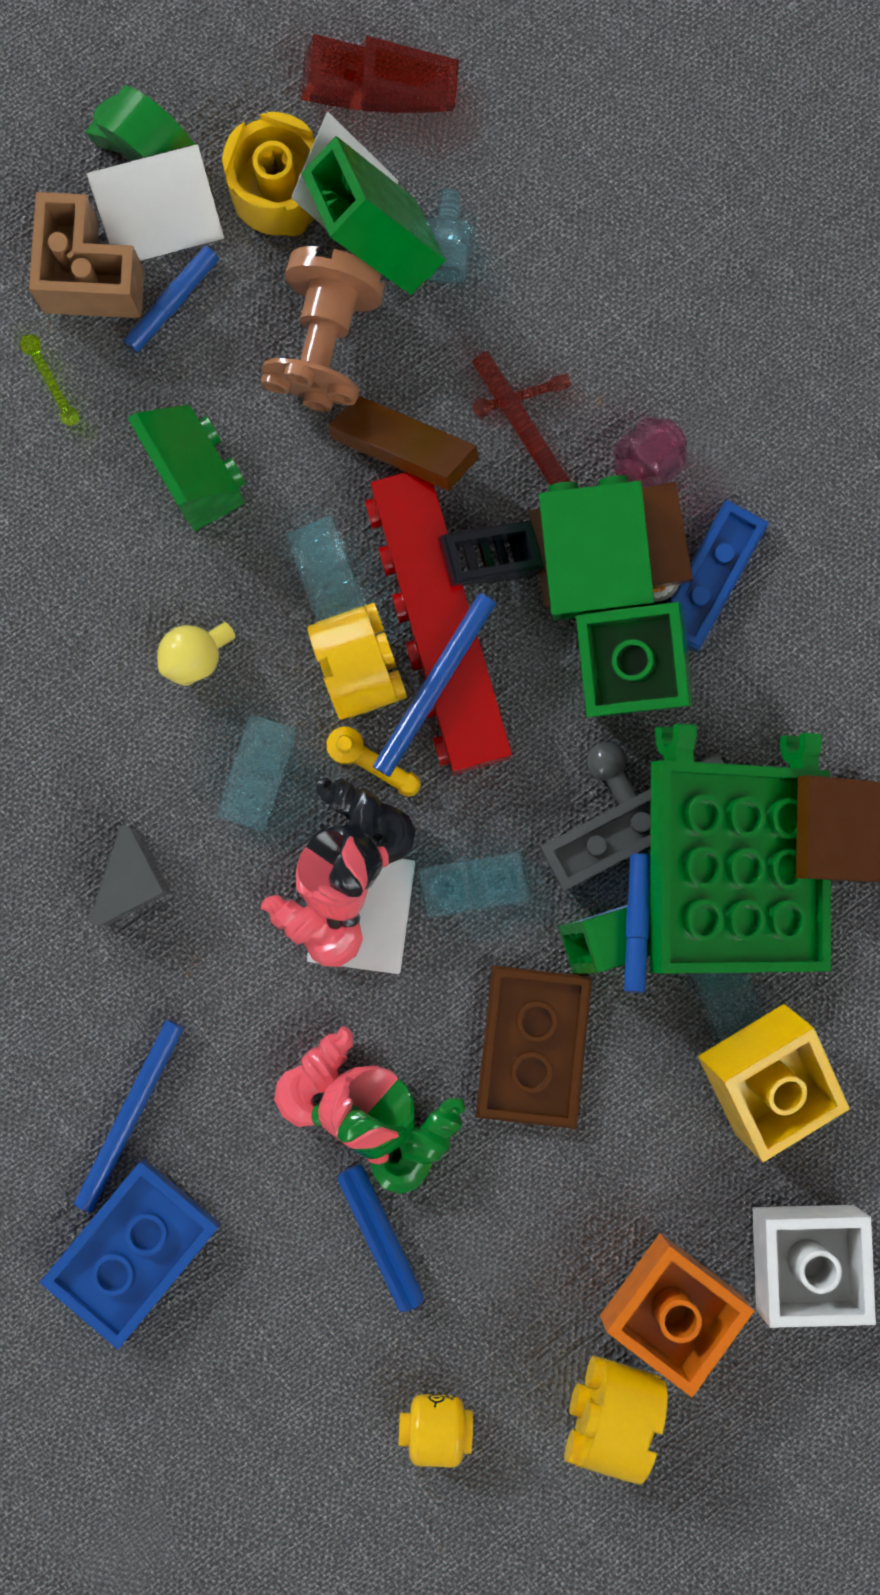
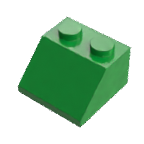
(189, 462)

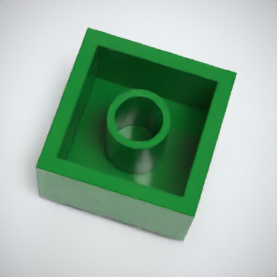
(634, 660)

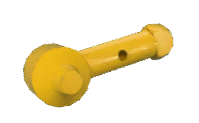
(347, 747)

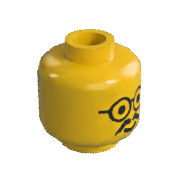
(436, 1431)

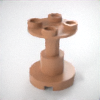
(332, 294)

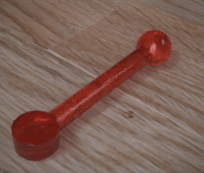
(483, 407)

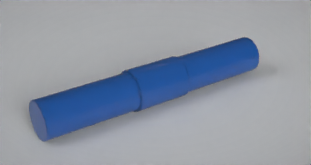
(171, 299)
(637, 924)

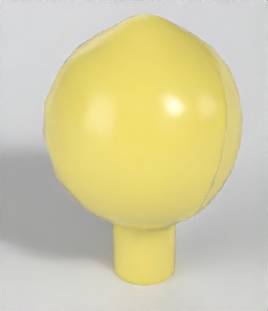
(191, 652)

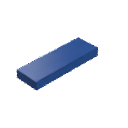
(717, 569)

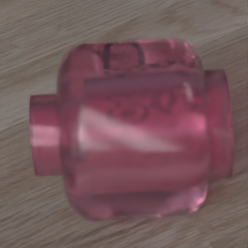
(651, 452)

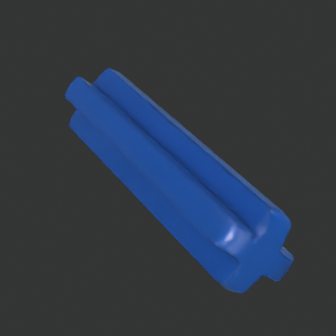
(381, 1238)

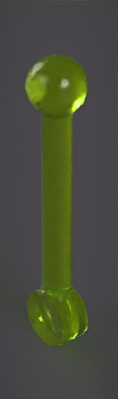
(31, 346)

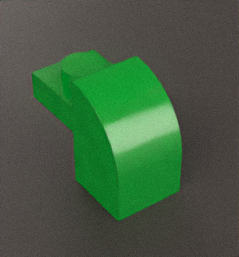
(135, 126)

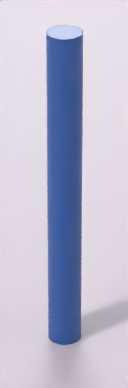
(434, 685)
(129, 1115)

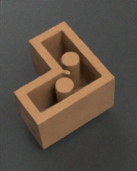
(75, 272)

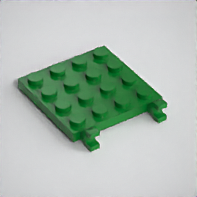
(728, 863)

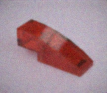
(378, 76)

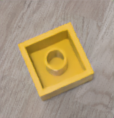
(774, 1082)

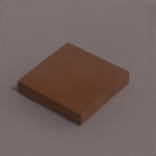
(838, 829)

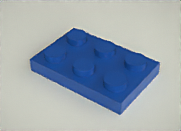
(130, 1253)

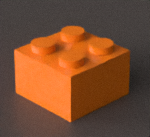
(676, 1315)

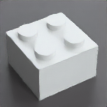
(813, 1266)

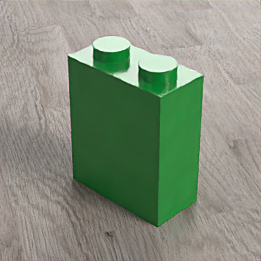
(372, 216)
(596, 547)

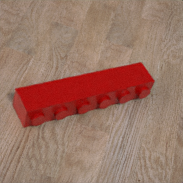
(467, 707)

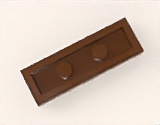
(404, 442)

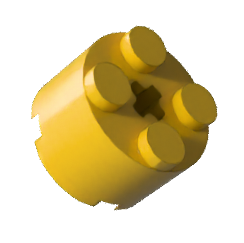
(262, 171)
(356, 661)
(616, 1420)

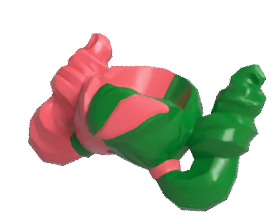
(367, 1112)

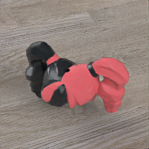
(338, 872)

